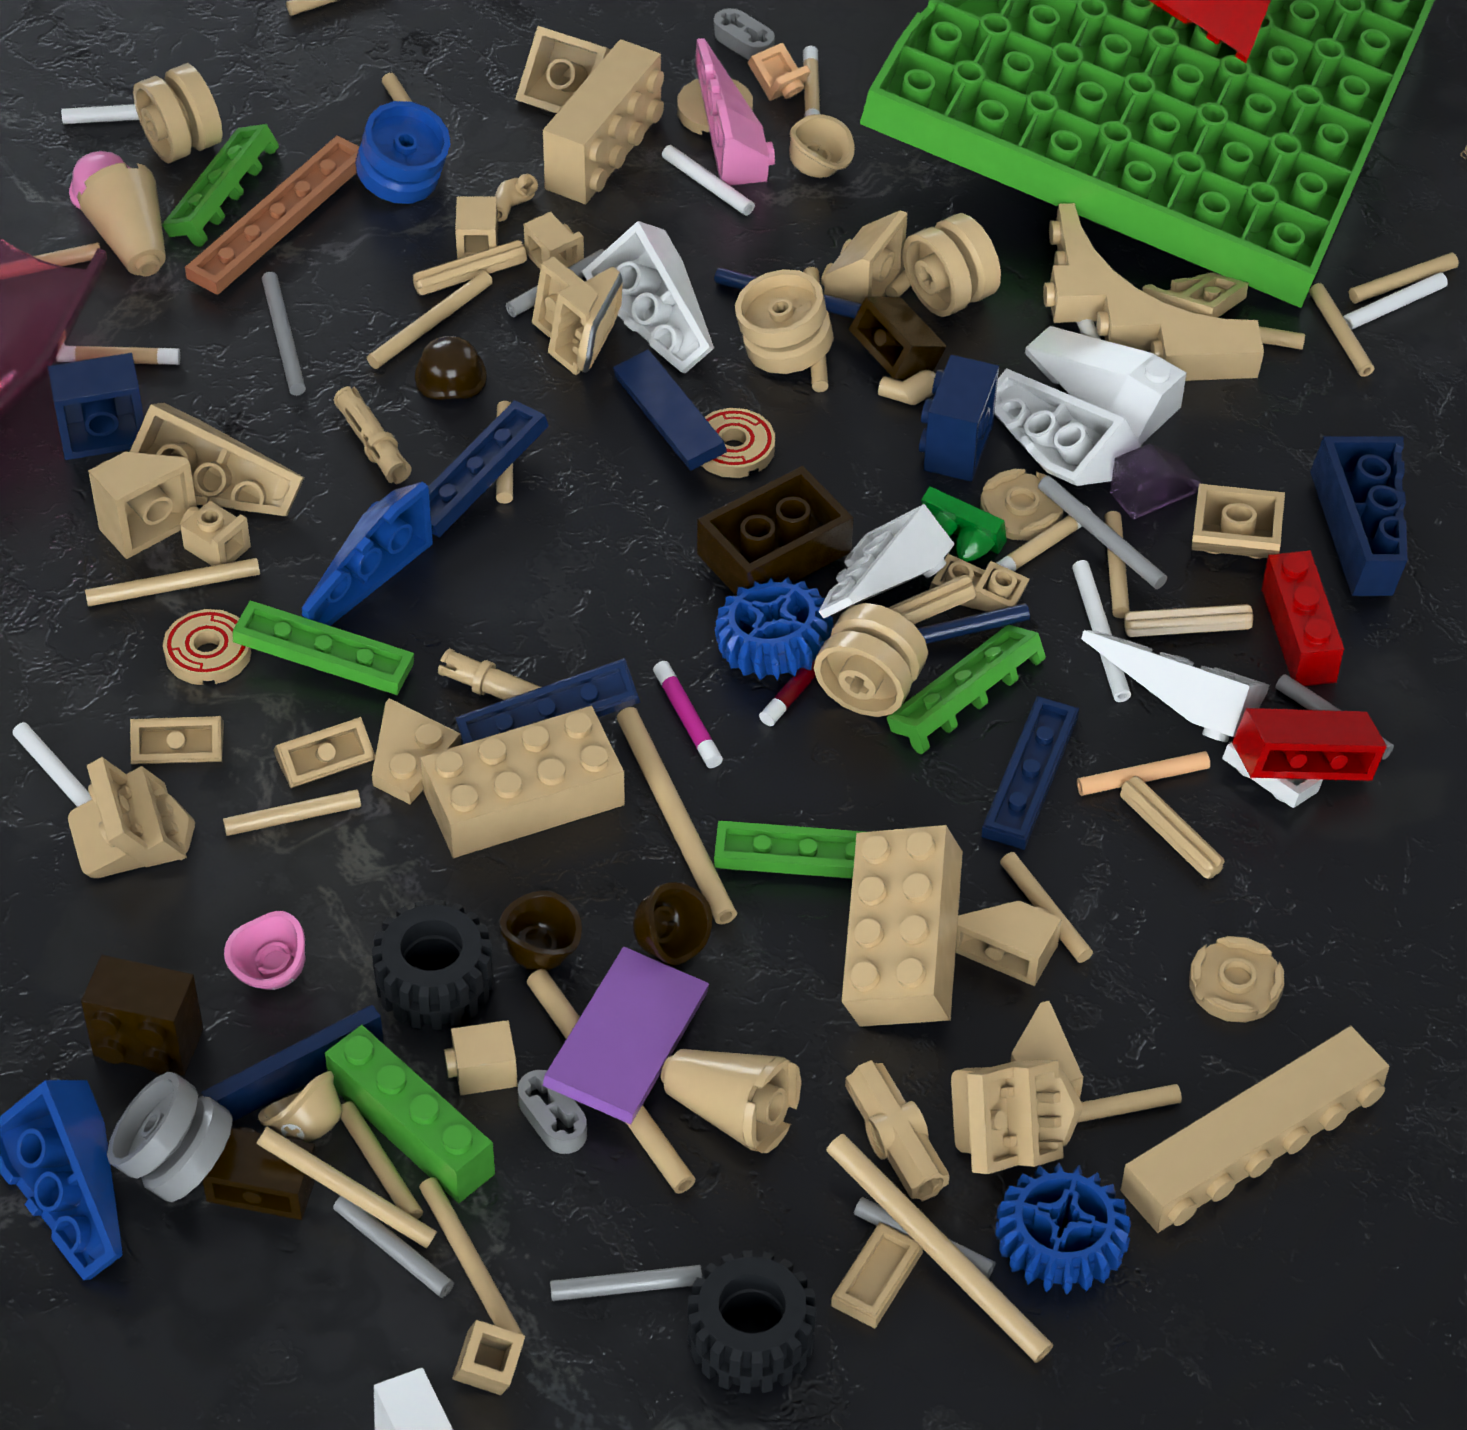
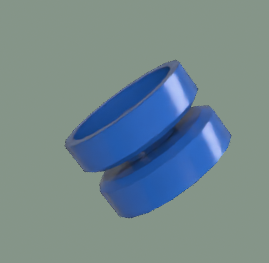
(402, 152)

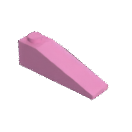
(734, 129)

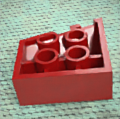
(1224, 20)

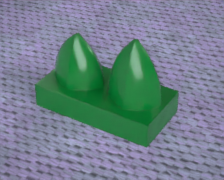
(976, 529)

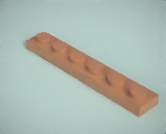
(274, 216)

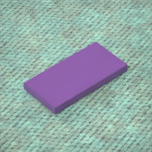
(626, 1035)

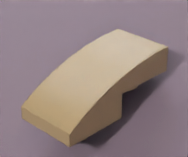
(994, 587)

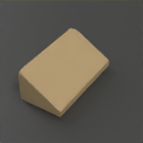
(176, 740)
(324, 752)

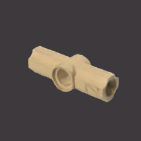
(897, 1130)

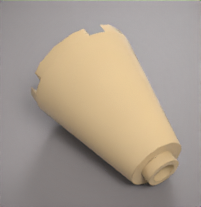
(127, 215)
(736, 1092)

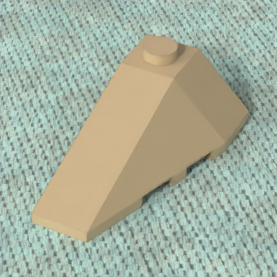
(220, 465)

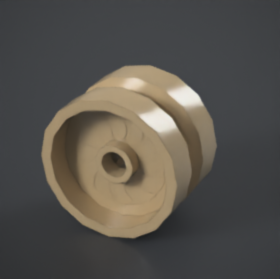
(177, 113)
(951, 264)
(784, 321)
(871, 660)

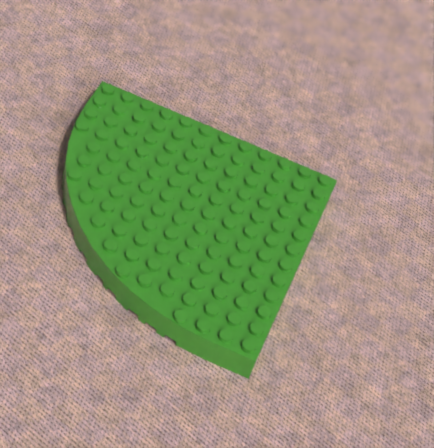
(1157, 120)

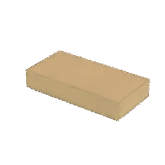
(877, 1275)

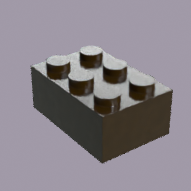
(775, 532)

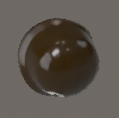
(450, 369)
(673, 922)
(541, 930)

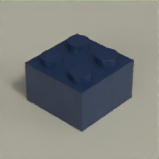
(97, 405)
(959, 417)

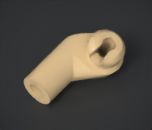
(513, 193)
(909, 391)

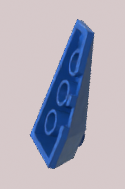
(376, 549)
(59, 1160)

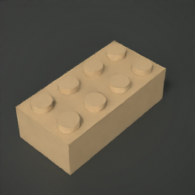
(603, 121)
(522, 781)
(902, 926)

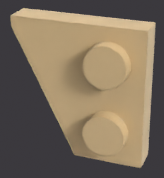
(1204, 294)
(401, 743)

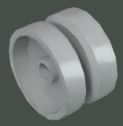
(169, 1137)

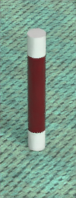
(787, 695)

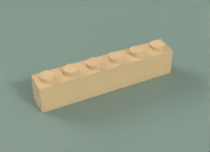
(1254, 1130)

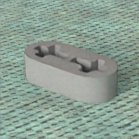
(742, 32)
(544, 1116)

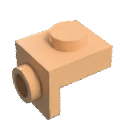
(778, 72)

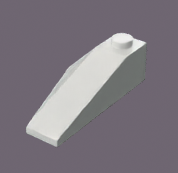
(1062, 431)

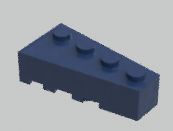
(1364, 508)

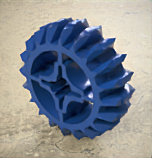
(781, 628)
(1090, 1243)

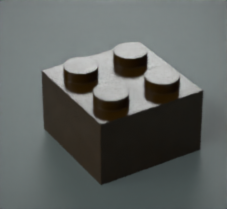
(142, 1015)

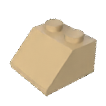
(557, 68)
(868, 260)
(141, 498)
(1238, 521)

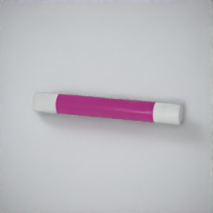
(687, 714)

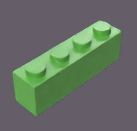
(411, 1114)

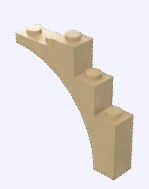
(1090, 289)

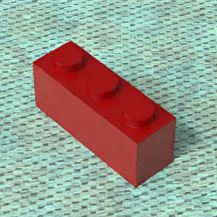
(1302, 618)
(1309, 744)

